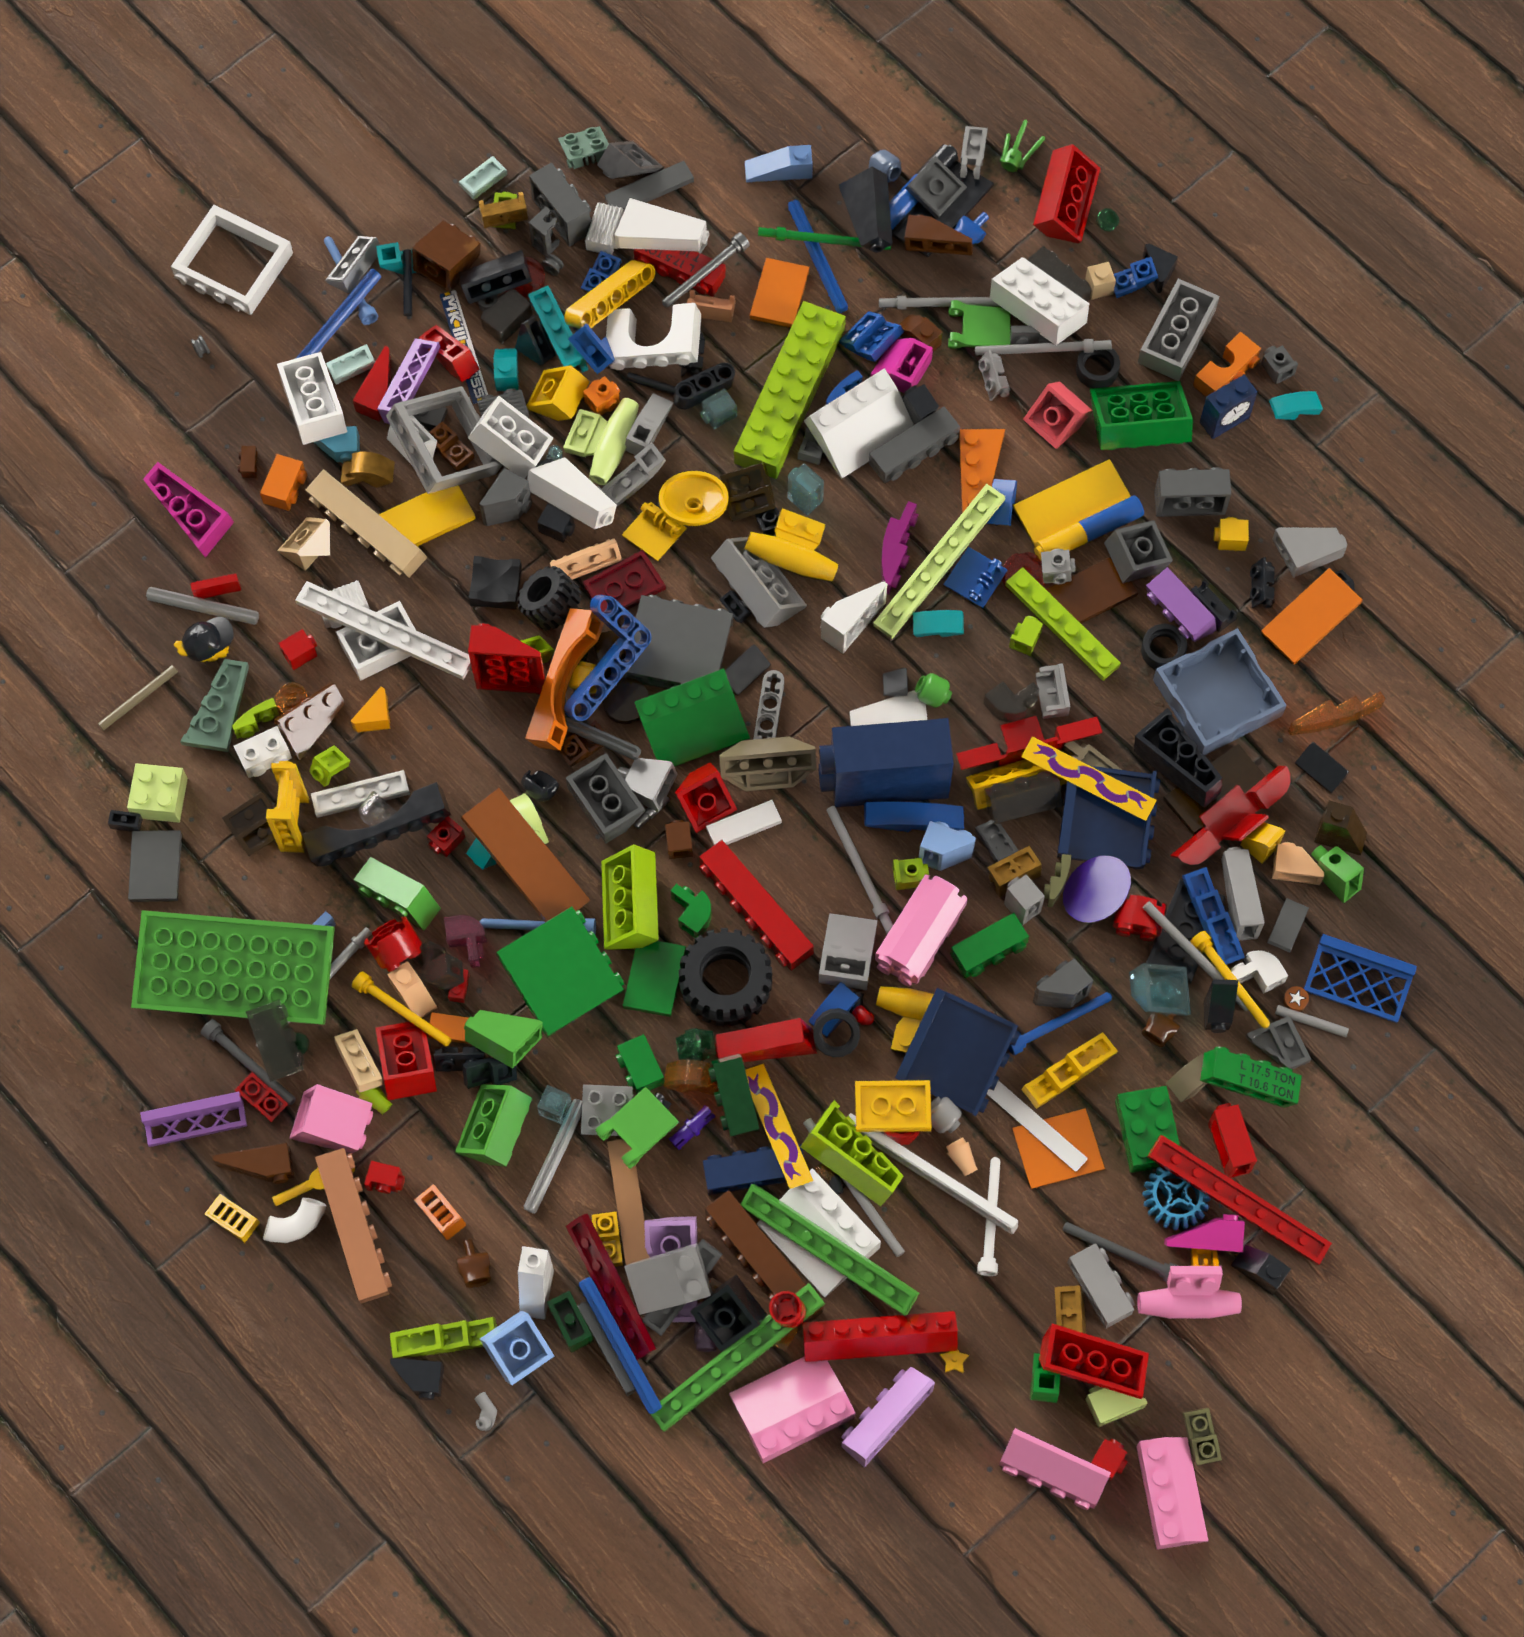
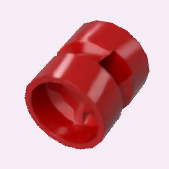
(787, 1309)

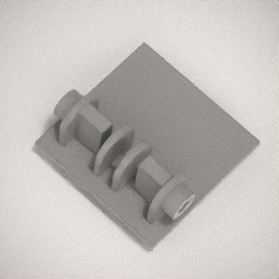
(601, 1104)

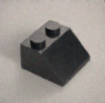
(729, 1313)

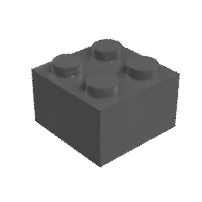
(1138, 551)

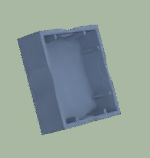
(1219, 692)

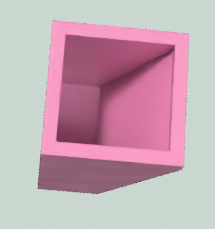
(331, 1119)

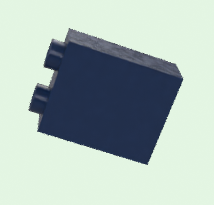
(887, 762)

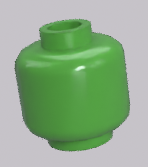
(933, 690)

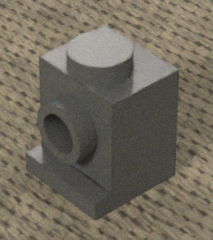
(1278, 364)

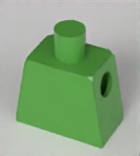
(1340, 871)

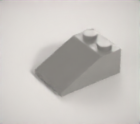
(668, 1279)

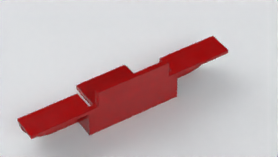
(1017, 736)
(1234, 816)

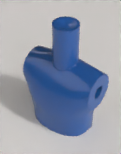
(972, 228)

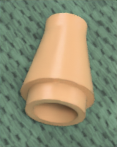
(962, 1156)

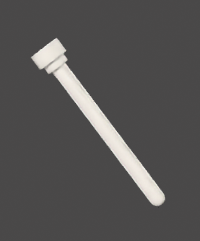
(988, 1264)

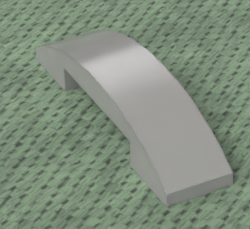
(635, 475)

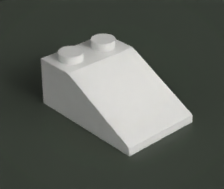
(851, 615)

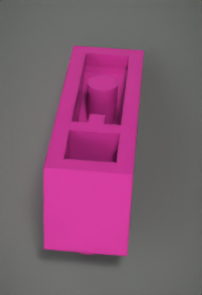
(1215, 1234)

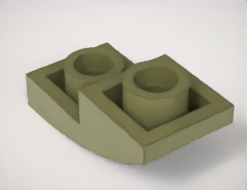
(1056, 885)
(1201, 1436)

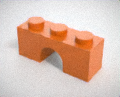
(1240, 353)

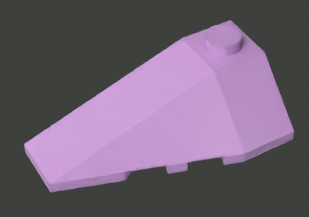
(668, 1235)

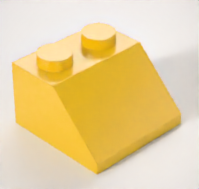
(558, 393)

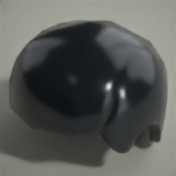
(539, 785)

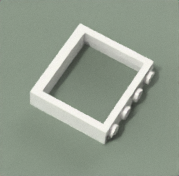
(247, 230)

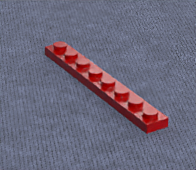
(1239, 1200)

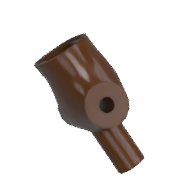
(1160, 1028)
(474, 1266)

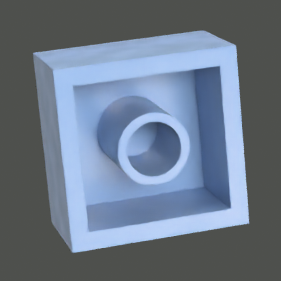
(516, 1347)

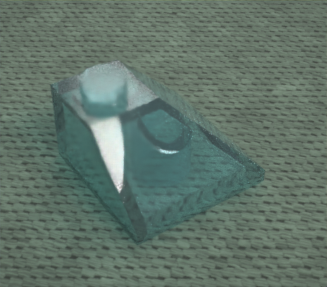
(1161, 988)

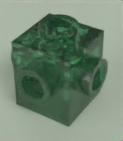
(696, 1045)

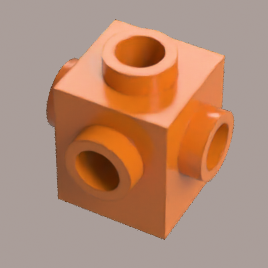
(602, 396)

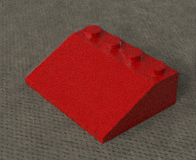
(504, 662)

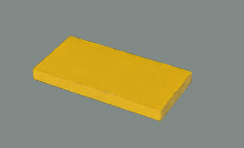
(430, 515)

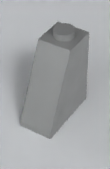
(1308, 547)

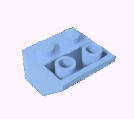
(945, 846)

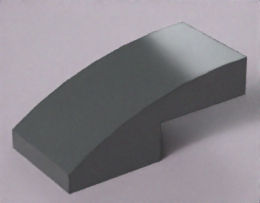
(810, 449)
(1288, 925)

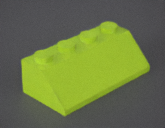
(630, 899)

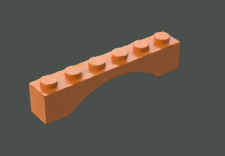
(548, 722)

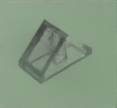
(375, 810)

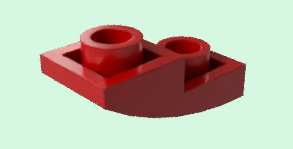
(261, 1097)

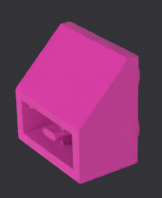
(905, 362)

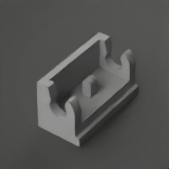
(1053, 691)

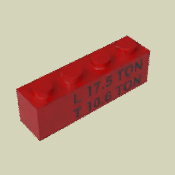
(682, 266)

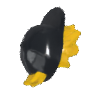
(206, 640)

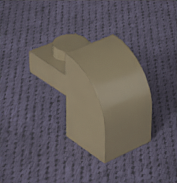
(1187, 1081)

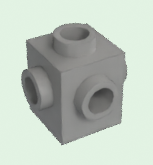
(1057, 566)

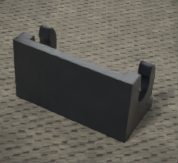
(1216, 607)

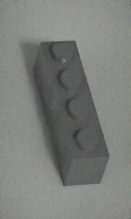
(914, 445)

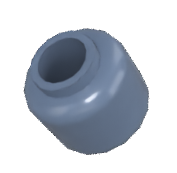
(887, 163)

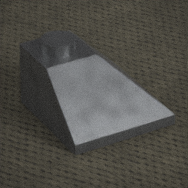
(626, 160)

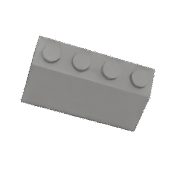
(758, 583)

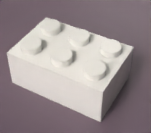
(510, 437)
(369, 655)

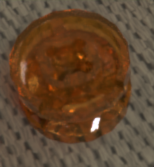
(289, 696)

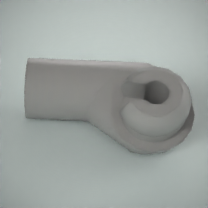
(488, 1412)

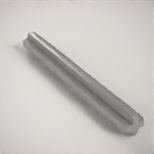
(202, 605)
(554, 1157)

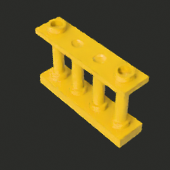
(284, 817)

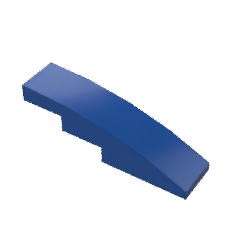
(911, 815)
(1213, 915)

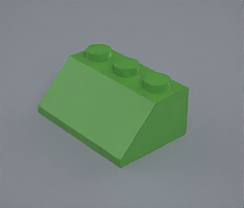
(494, 1124)

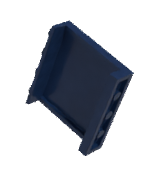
(1100, 828)
(958, 1051)

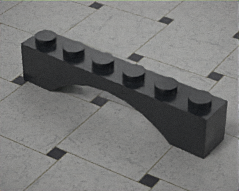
(423, 807)

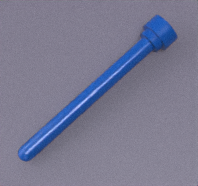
(1058, 1022)

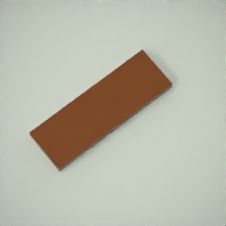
(524, 856)

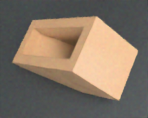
(1295, 865)
(411, 990)

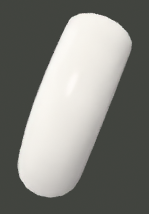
(296, 1226)

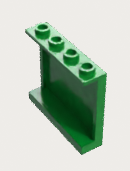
(560, 970)

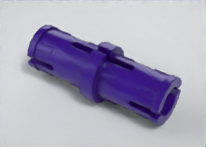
(691, 1127)

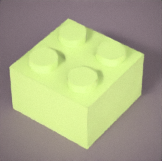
(157, 792)

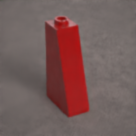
(768, 1041)

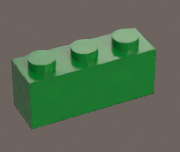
(989, 946)

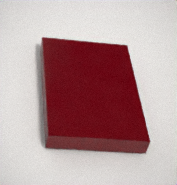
(626, 581)

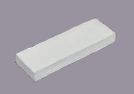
(744, 823)

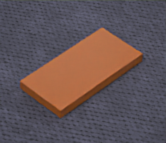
(1311, 616)

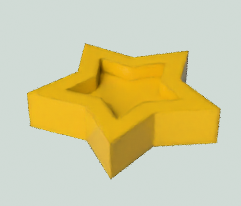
(954, 1360)

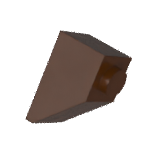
(922, 330)

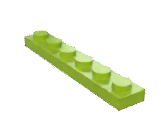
(1063, 624)

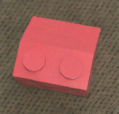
(1057, 414)

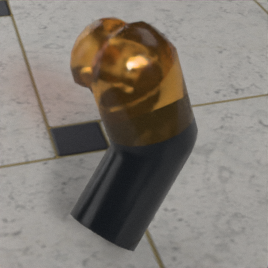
(833, 1179)

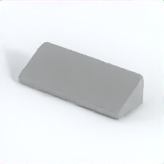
(354, 264)

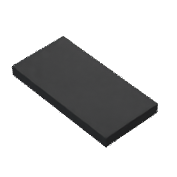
(1185, 919)

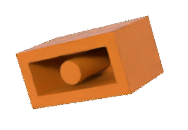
(283, 482)

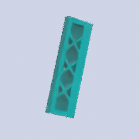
(556, 327)

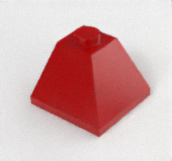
(705, 797)

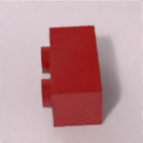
(459, 992)

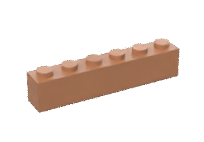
(352, 1225)

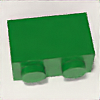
(640, 1064)

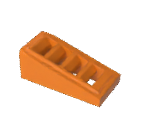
(451, 1223)

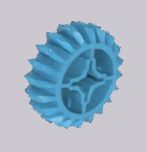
(1183, 1202)

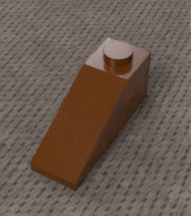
(931, 235)
(263, 1163)

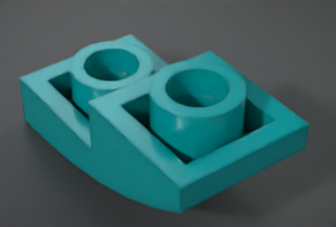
(1292, 404)
(938, 623)

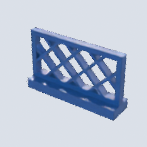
(1366, 958)

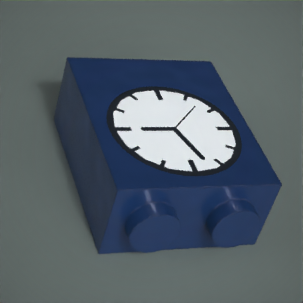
(1228, 406)

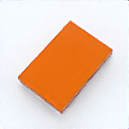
(779, 292)

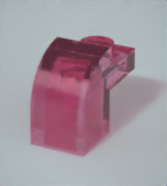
(468, 931)

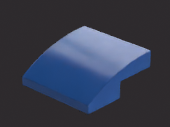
(871, 336)

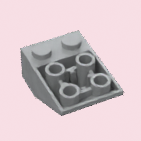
(847, 951)

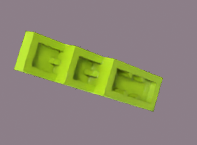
(440, 1338)

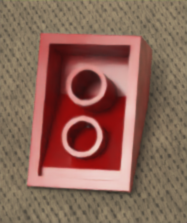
(405, 1060)

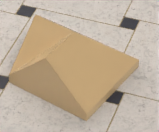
(307, 542)

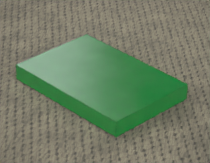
(654, 978)

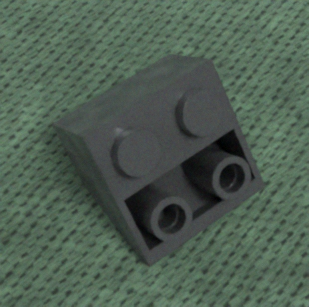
(1063, 988)

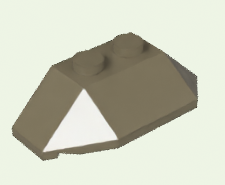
(767, 763)

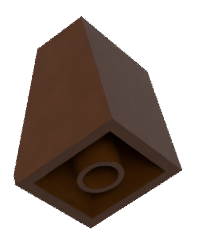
(444, 254)

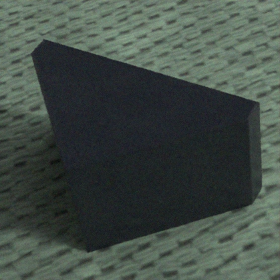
(1163, 262)
(534, 341)

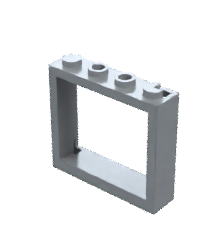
(416, 450)

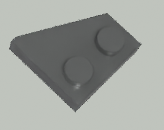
(1281, 1043)

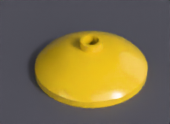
(693, 498)

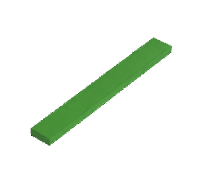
(830, 1249)
(728, 1364)

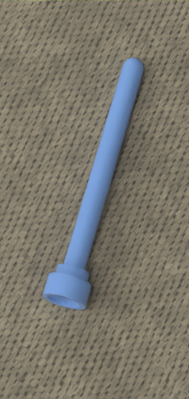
(366, 312)
(590, 924)

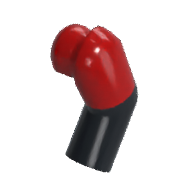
(861, 1014)

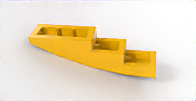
(1069, 1070)

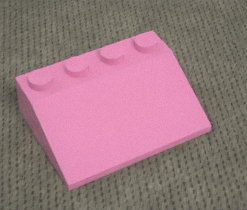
(792, 1406)

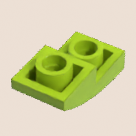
(247, 723)

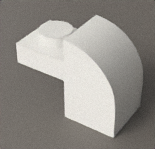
(1264, 968)

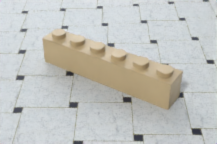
(366, 523)

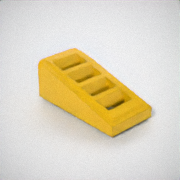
(246, 1230)

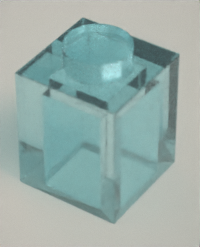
(718, 409)
(554, 1104)

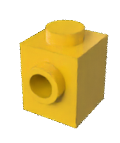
(1232, 534)

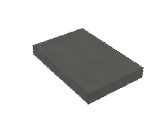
(154, 866)

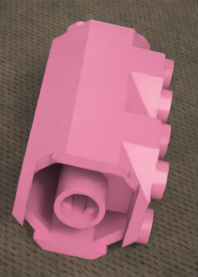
(920, 930)

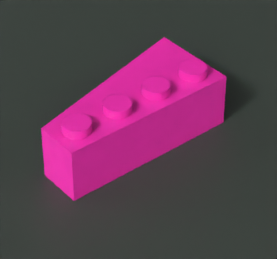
(196, 514)

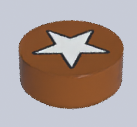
(1296, 998)

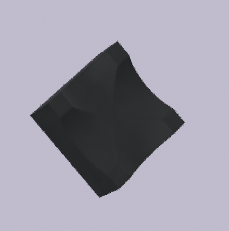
(495, 583)

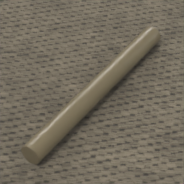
(137, 698)

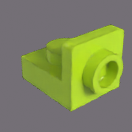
(328, 764)

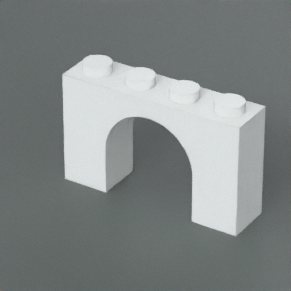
(678, 347)

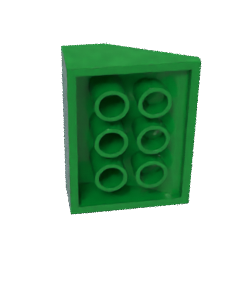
(1141, 415)
(692, 719)

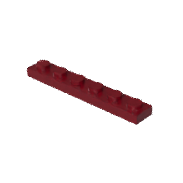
(610, 1285)

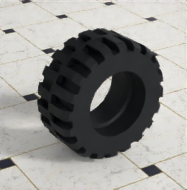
(725, 1007)

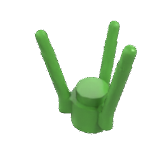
(1012, 159)

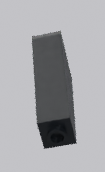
(869, 208)

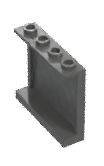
(683, 644)

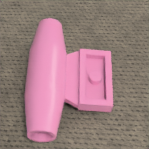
(1190, 1295)

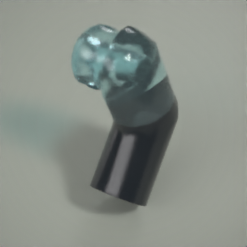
(555, 453)

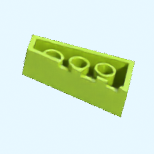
(852, 1155)

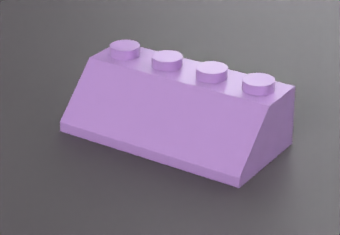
(887, 1416)

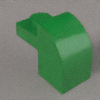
(698, 913)
(1044, 1383)

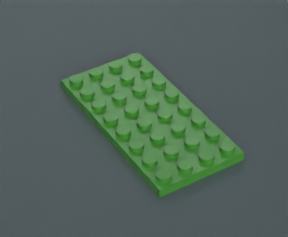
(232, 966)

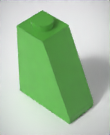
(503, 1035)

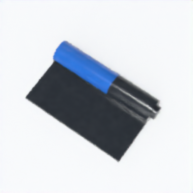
(906, 204)

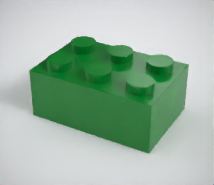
(1142, 1120)

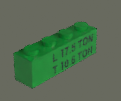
(1251, 1077)

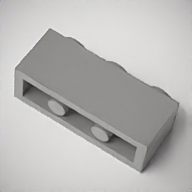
(1101, 1285)

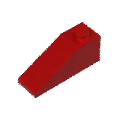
(452, 354)
(374, 386)

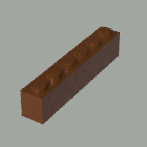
(753, 1248)

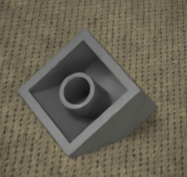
(506, 499)

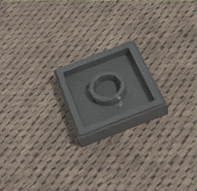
(936, 187)

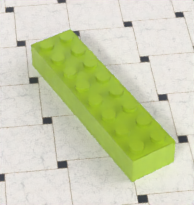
(790, 388)

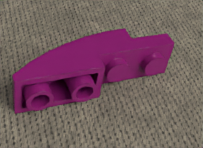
(894, 546)

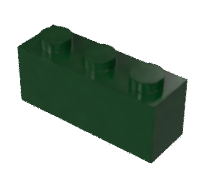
(733, 1095)

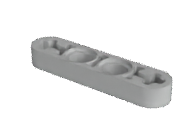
(769, 714)

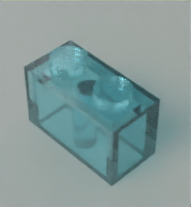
(805, 489)

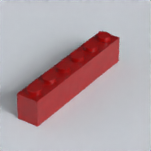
(756, 905)
(880, 1336)

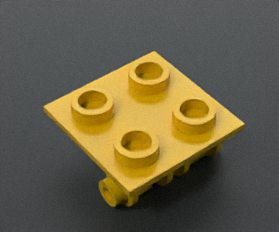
(653, 531)

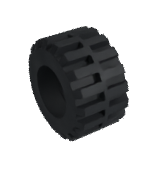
(548, 597)

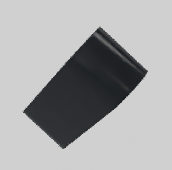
(709, 377)

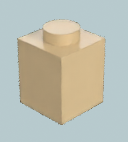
(1100, 280)

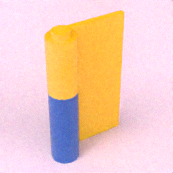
(1078, 509)

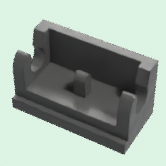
(541, 232)

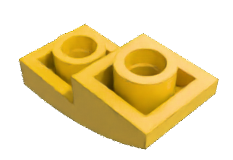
(608, 1231)

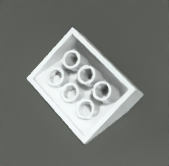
(859, 422)
(830, 1212)

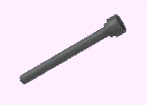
(738, 244)
(213, 1032)
(1119, 1250)

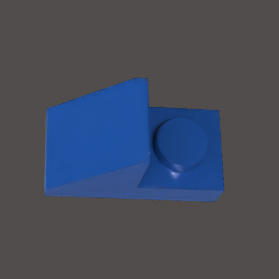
(593, 350)

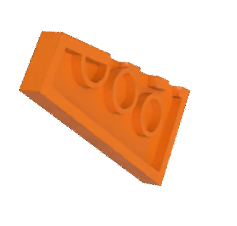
(978, 460)

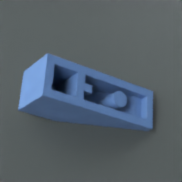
(782, 164)

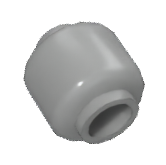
(944, 1115)

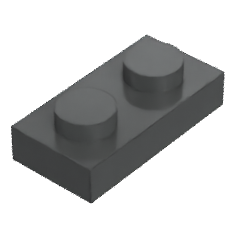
(1026, 335)

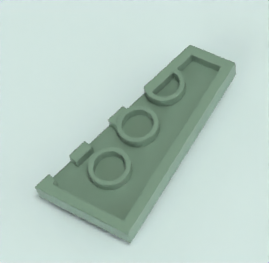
(218, 709)

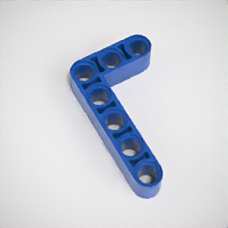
(610, 659)

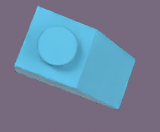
(341, 446)

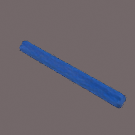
(818, 258)
(341, 313)
(620, 1345)

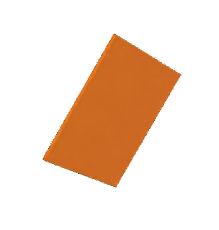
(1045, 1166)

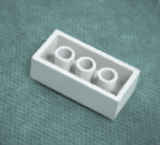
(1039, 301)
(312, 398)

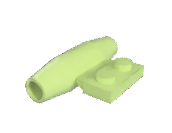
(602, 438)

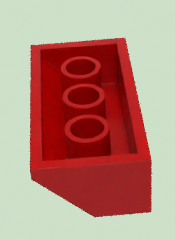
(1067, 195)
(1094, 1360)

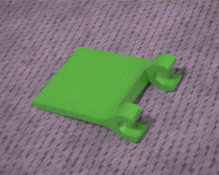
(979, 325)
(639, 1125)

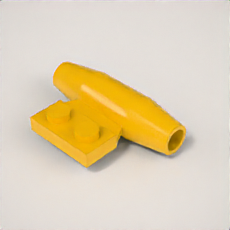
(794, 546)
(910, 1005)

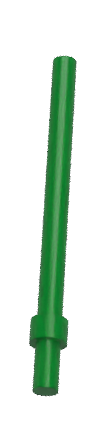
(781, 234)

